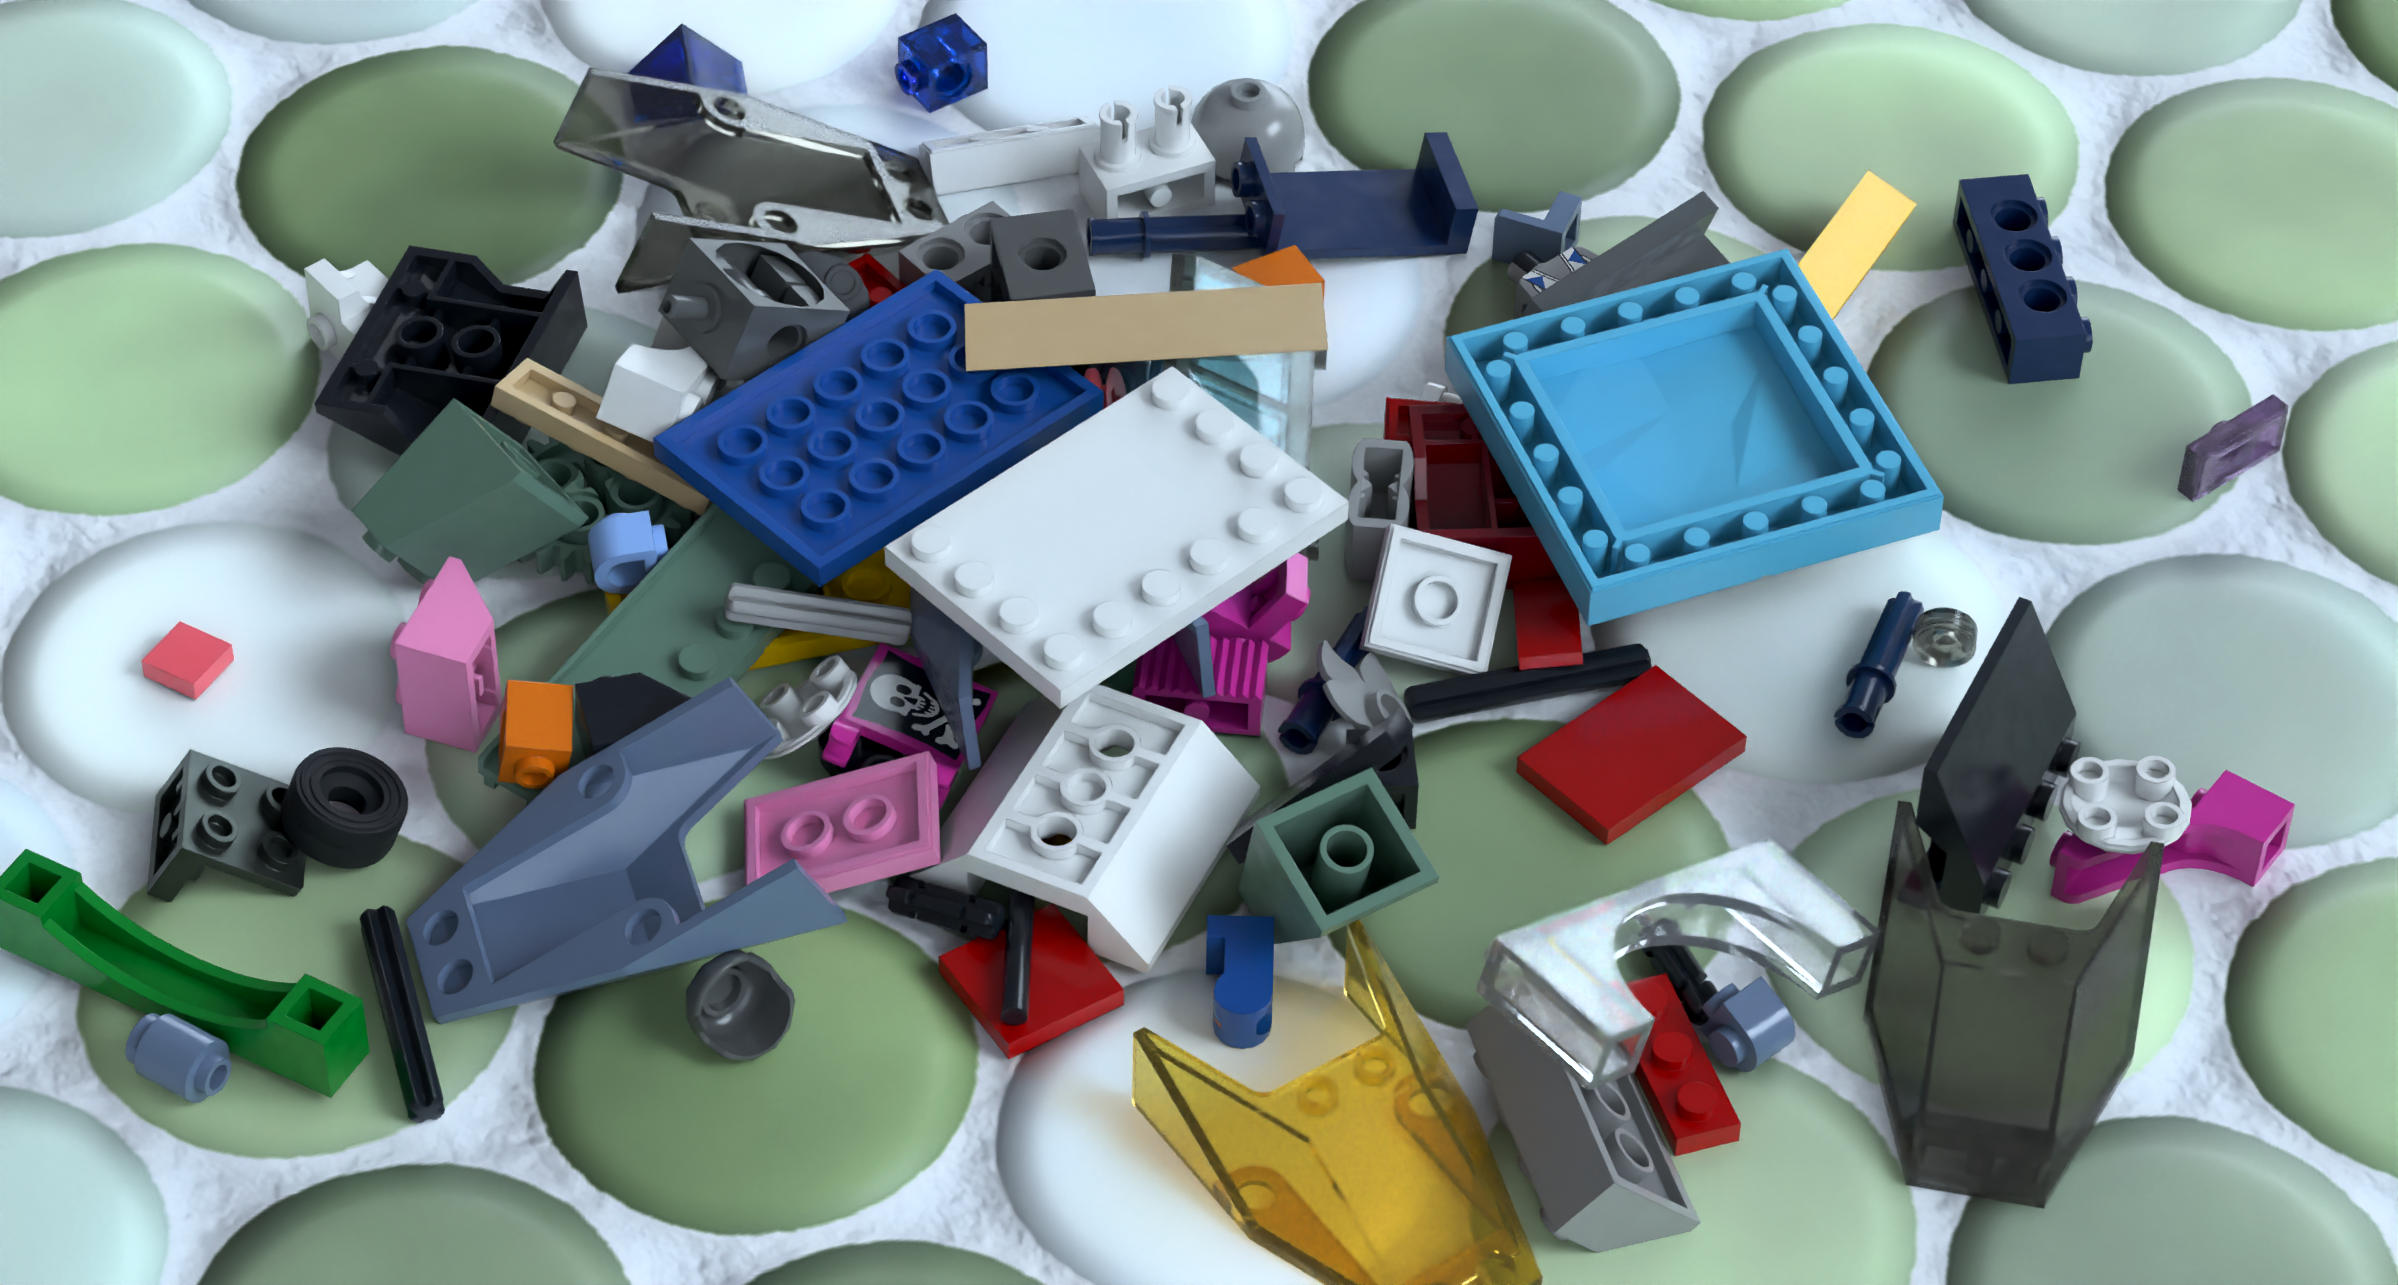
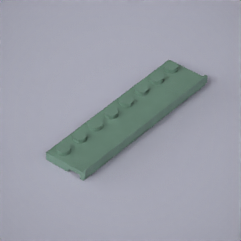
(677, 624)

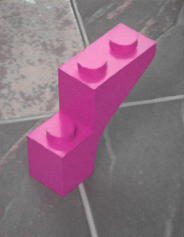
(2231, 831)

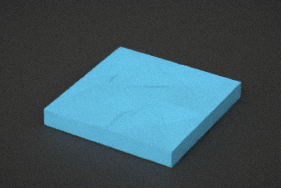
(1691, 436)

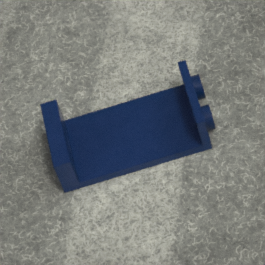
(1359, 210)

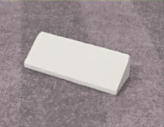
(1007, 155)

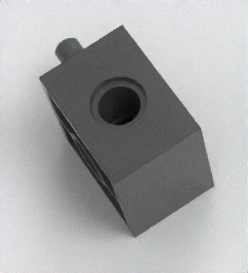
(1039, 259)
(747, 305)

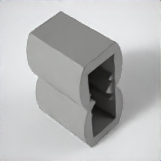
(1376, 499)

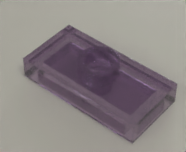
(2232, 448)

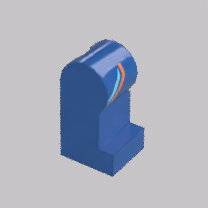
(1243, 994)

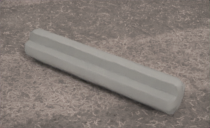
(817, 613)

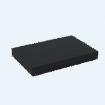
(1368, 751)

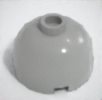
(1250, 110)

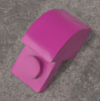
(1265, 608)

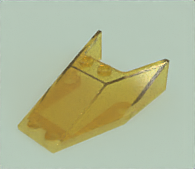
(1356, 1165)

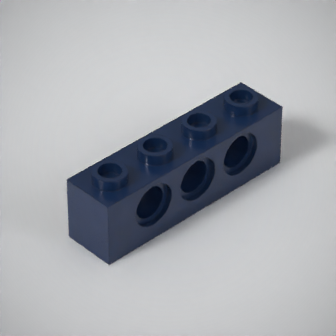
(2021, 279)

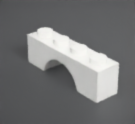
(658, 385)

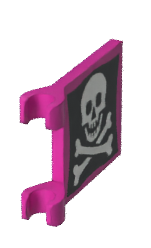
(902, 712)

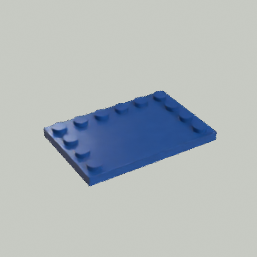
(870, 431)

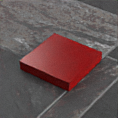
(1065, 983)

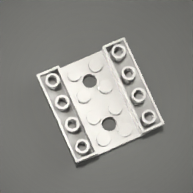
(1138, 822)

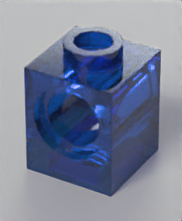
(942, 63)

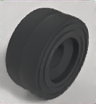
(337, 836)

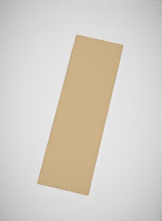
(1145, 327)

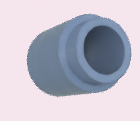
(179, 1056)

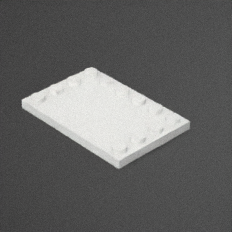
(1116, 535)

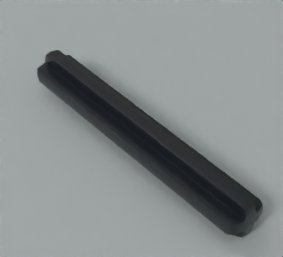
(1516, 686)
(402, 1014)

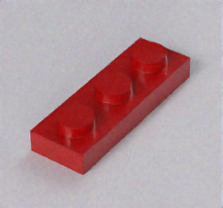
(1680, 1076)

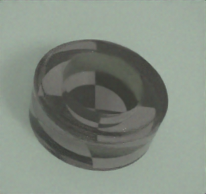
(1945, 637)

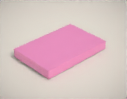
(849, 825)

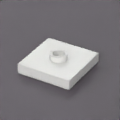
(1435, 601)

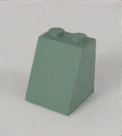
(466, 497)
(1332, 860)

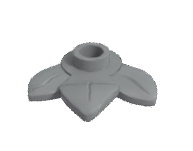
(1359, 693)

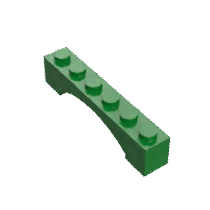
(292, 1029)

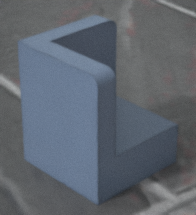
(1544, 237)

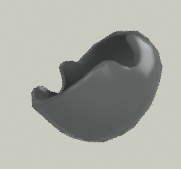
(739, 1005)

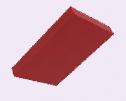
(1631, 754)

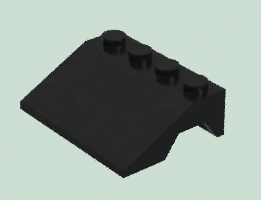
(444, 335)
(1997, 766)

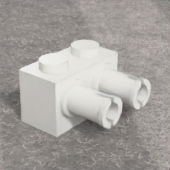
(1148, 169)

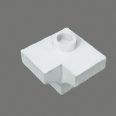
(340, 302)

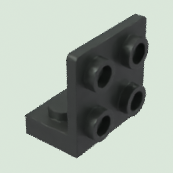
(224, 821)

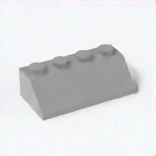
(1584, 1150)

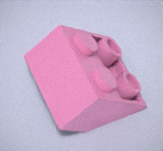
(448, 662)

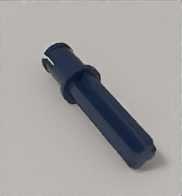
(1167, 234)
(1873, 679)
(1313, 710)

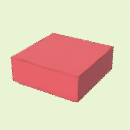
(187, 660)

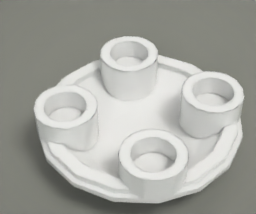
(809, 707)
(2125, 803)

